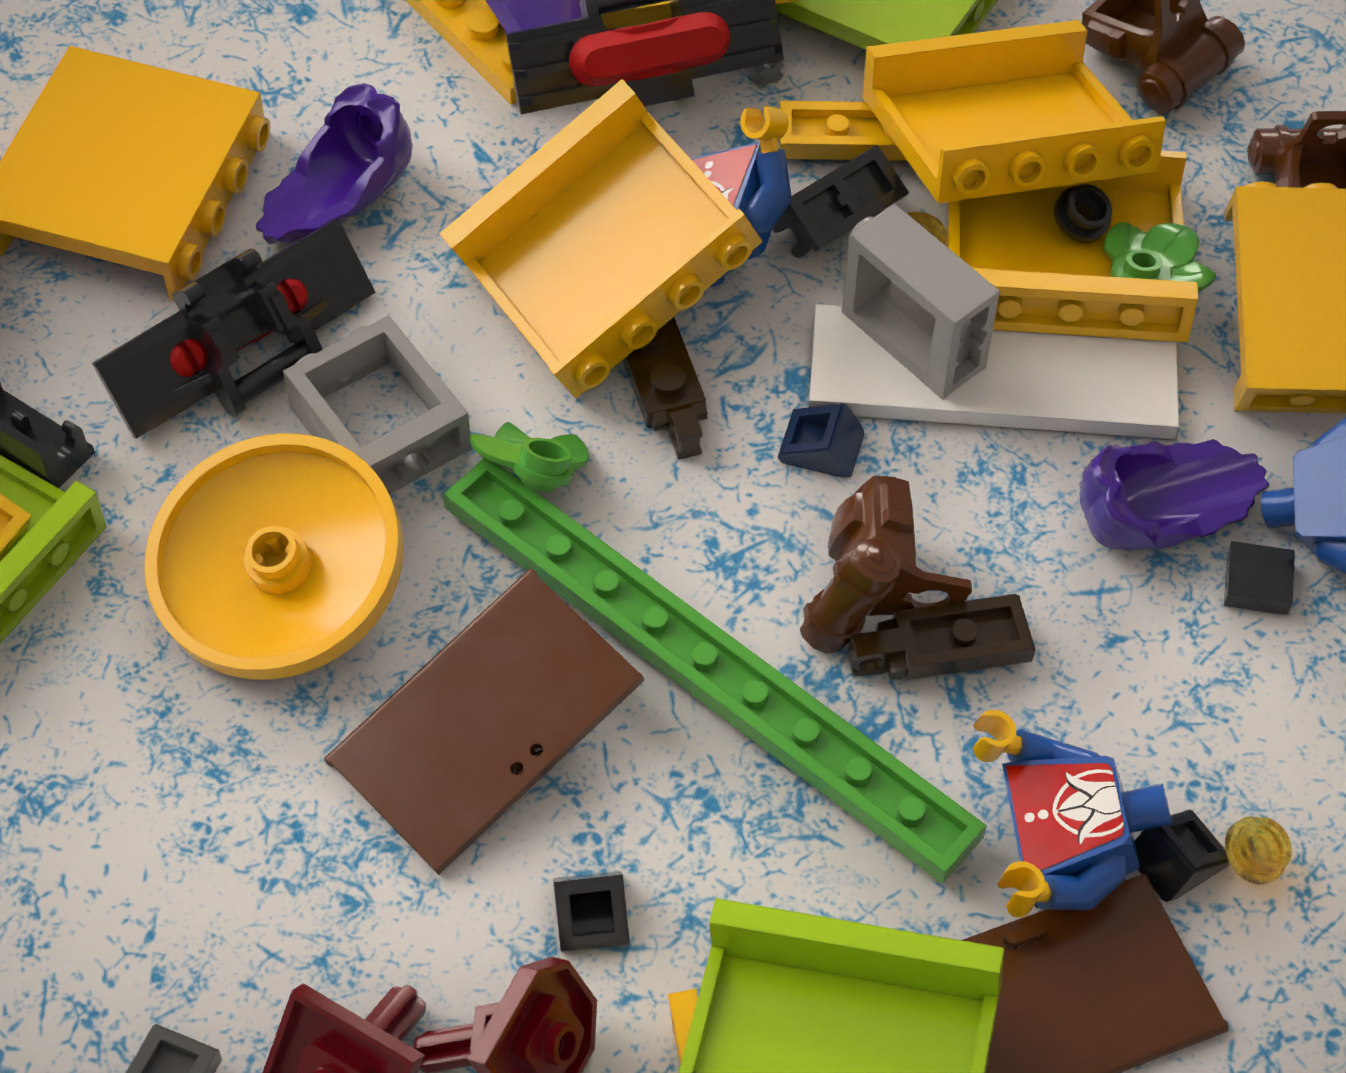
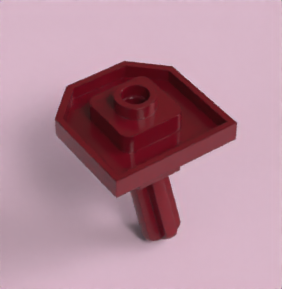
(536, 1028)
(329, 1038)

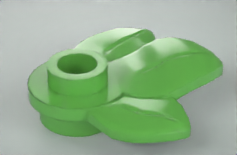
(1159, 254)
(538, 461)

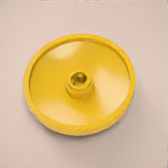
(274, 556)

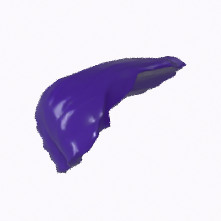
(343, 166)
(1167, 492)

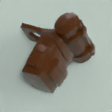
(1166, 42)
(1302, 154)
(873, 566)

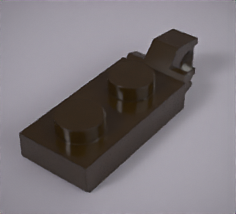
(669, 389)
(945, 639)

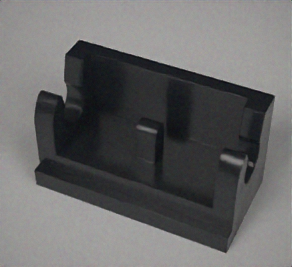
(841, 201)
(39, 442)

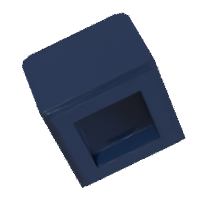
(823, 440)

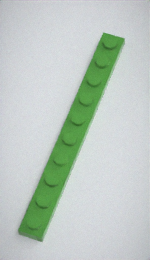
(718, 670)

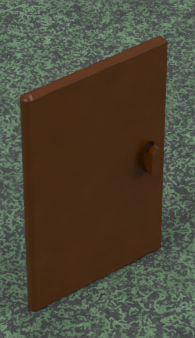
(449, 738)
(1097, 988)

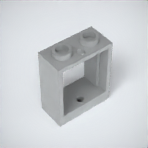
(936, 350)
(404, 451)

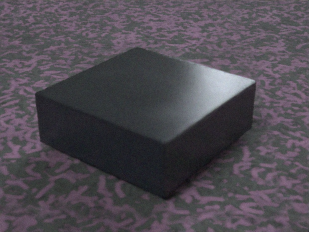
(1259, 578)

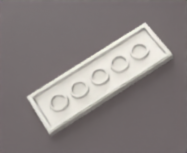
(1026, 384)

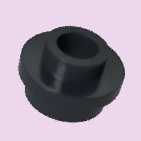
(1091, 204)

